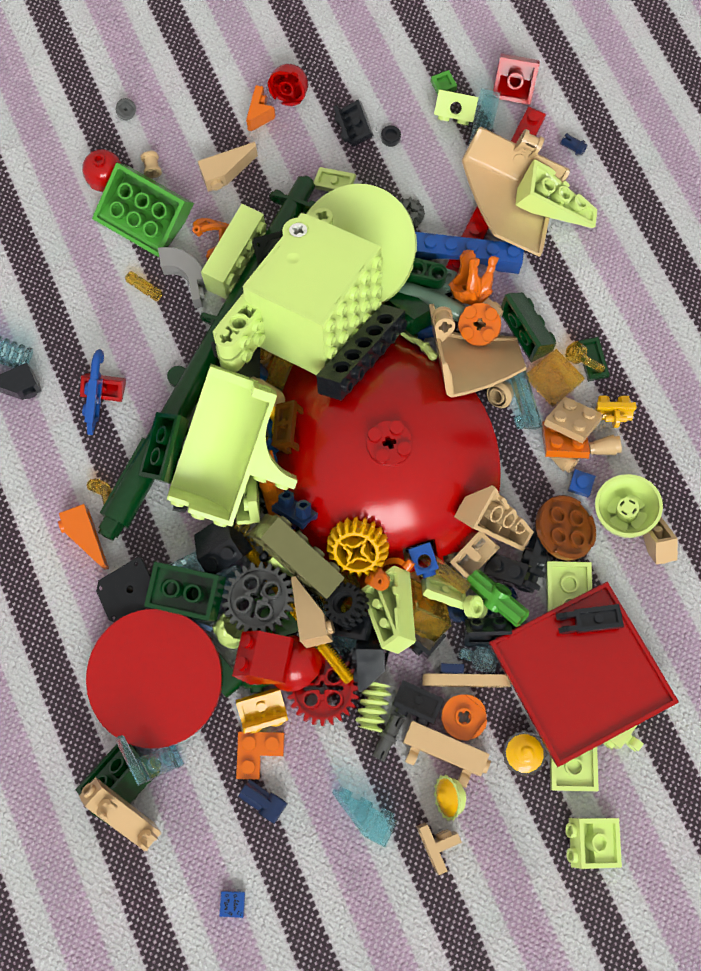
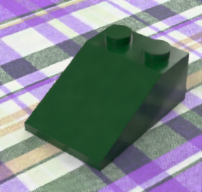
(185, 591)

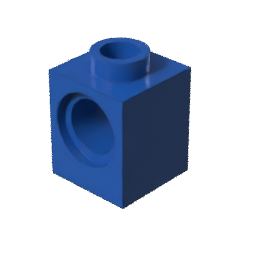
(417, 552)

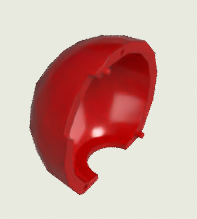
(302, 667)

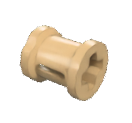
(151, 166)

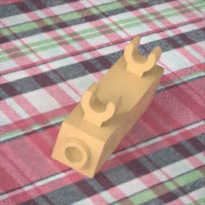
(446, 749)
(119, 814)

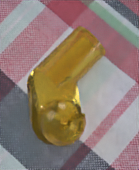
(99, 487)

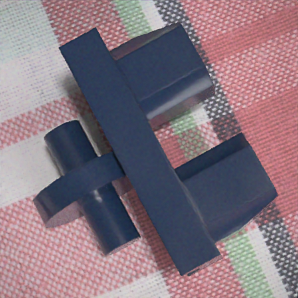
(296, 512)

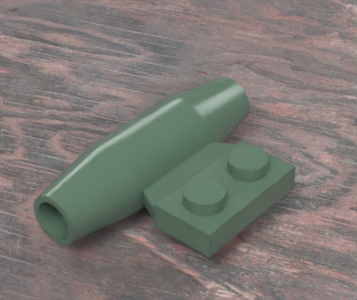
(435, 296)

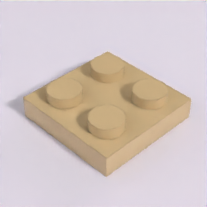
(573, 419)

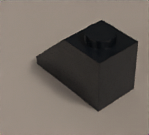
(20, 382)

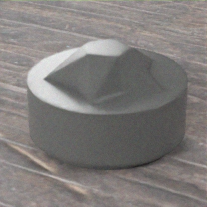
(125, 109)

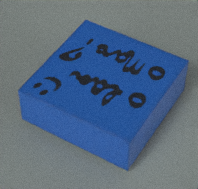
(232, 904)

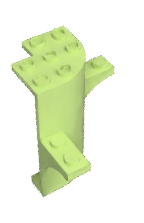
(226, 447)

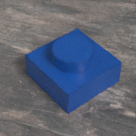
(581, 483)

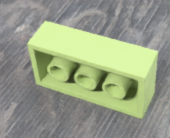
(233, 251)

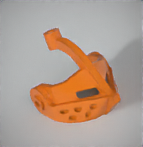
(206, 224)
(379, 579)

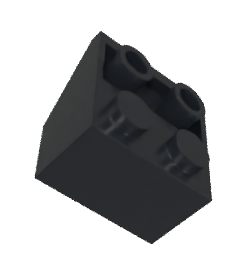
(370, 661)

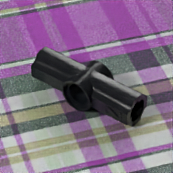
(535, 556)

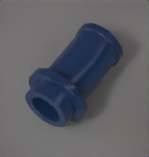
(574, 144)

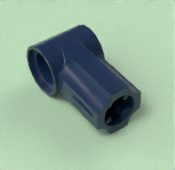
(267, 804)

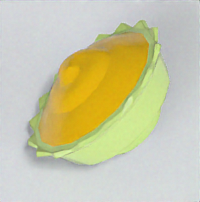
(449, 797)

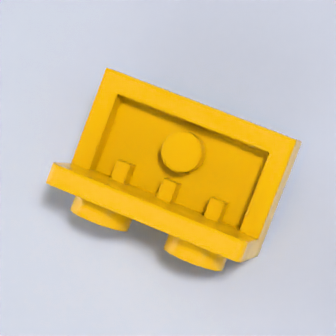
(262, 710)

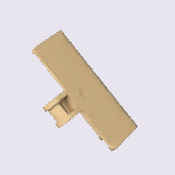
(494, 173)
(472, 367)

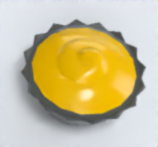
(524, 753)

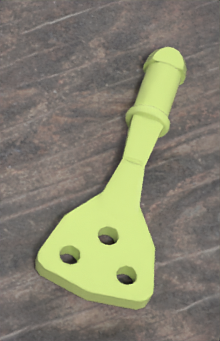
(424, 346)

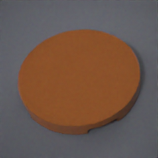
(565, 528)

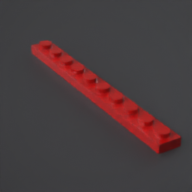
(477, 227)

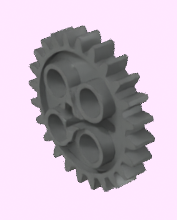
(239, 593)

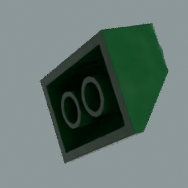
(527, 326)
(164, 447)
(116, 775)

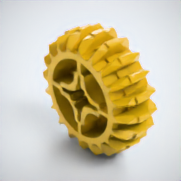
(351, 536)

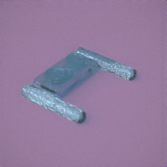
(150, 765)

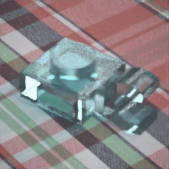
(482, 659)

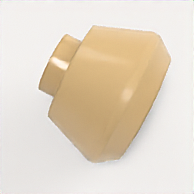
(500, 394)

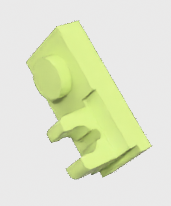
(331, 179)

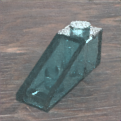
(485, 111)

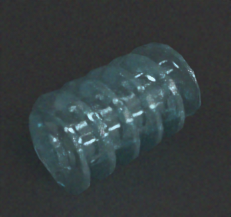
(12, 354)

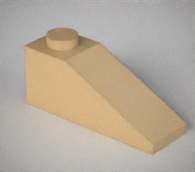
(224, 167)
(312, 622)

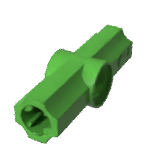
(498, 598)

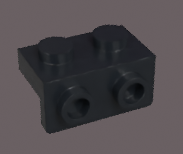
(353, 123)
(482, 631)
(417, 703)

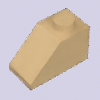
(661, 543)

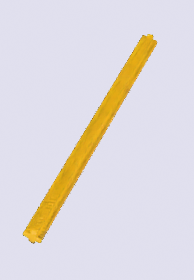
(324, 648)

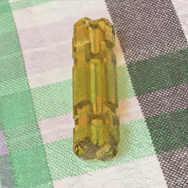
(143, 285)

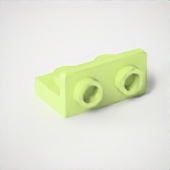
(249, 506)

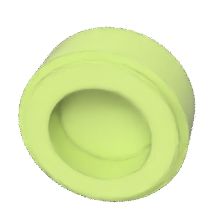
(473, 606)

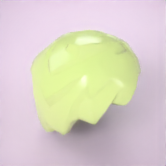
(227, 633)

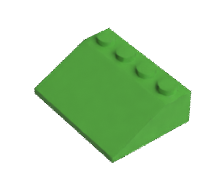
(141, 209)

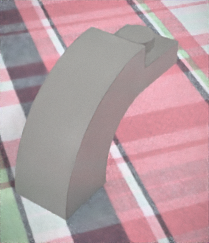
(180, 263)

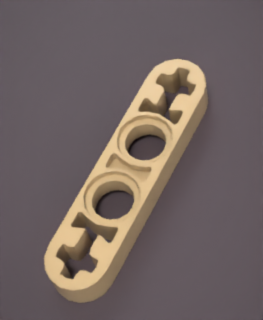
(465, 680)

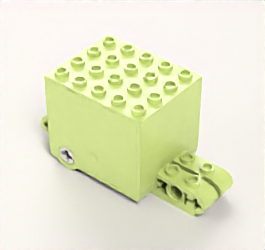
(304, 296)

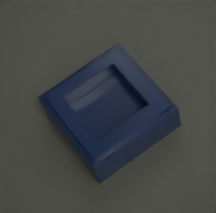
(446, 668)

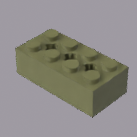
(297, 555)

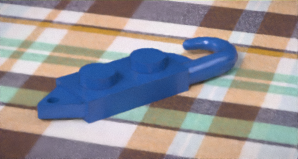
(93, 390)

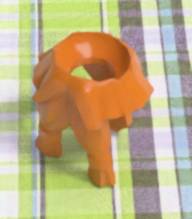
(467, 284)

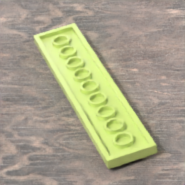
(563, 584)

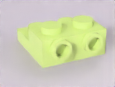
(594, 843)

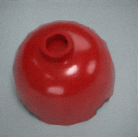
(288, 84)
(98, 168)

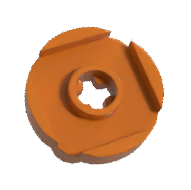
(471, 315)
(477, 717)

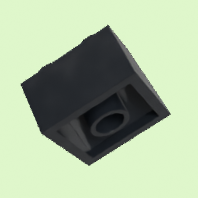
(220, 547)

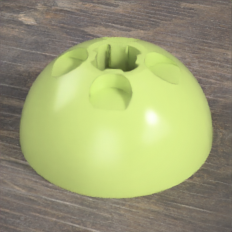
(625, 495)

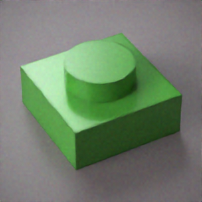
(444, 82)

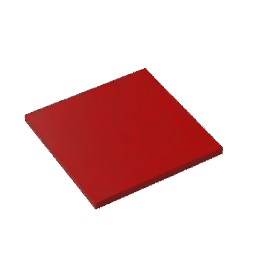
(582, 684)

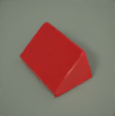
(112, 387)

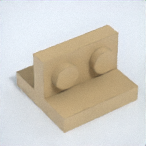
(444, 840)

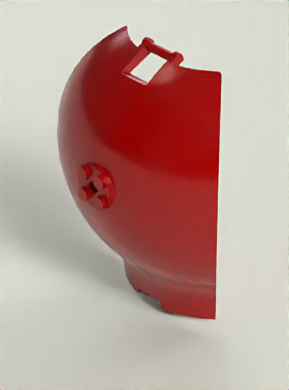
(412, 491)

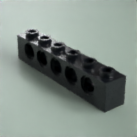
(361, 352)

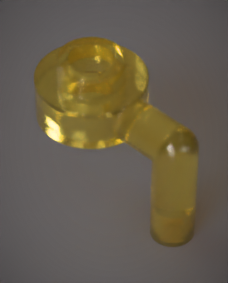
(576, 354)

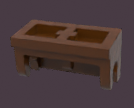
(285, 426)

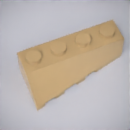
(493, 516)

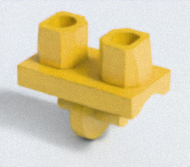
(616, 411)

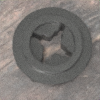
(416, 208)

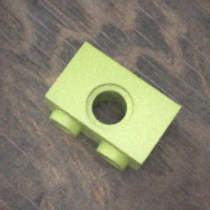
(468, 104)

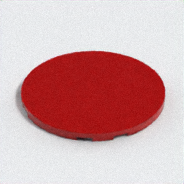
(154, 678)

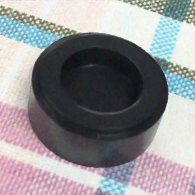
(390, 136)

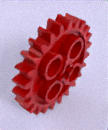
(322, 709)

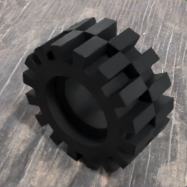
(354, 613)

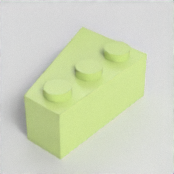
(393, 611)

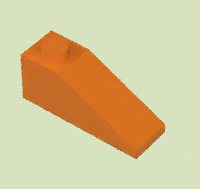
(80, 528)

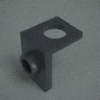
(419, 649)

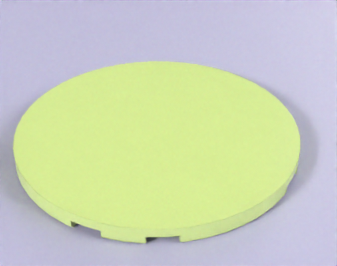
(381, 220)

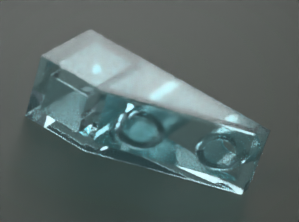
(371, 823)

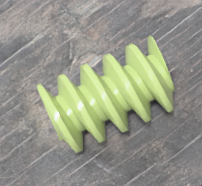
(373, 707)

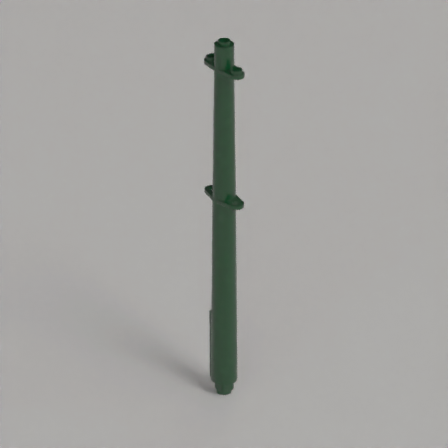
(132, 489)

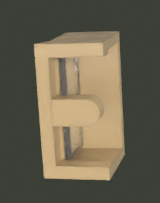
(475, 554)

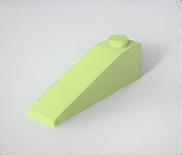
(549, 197)

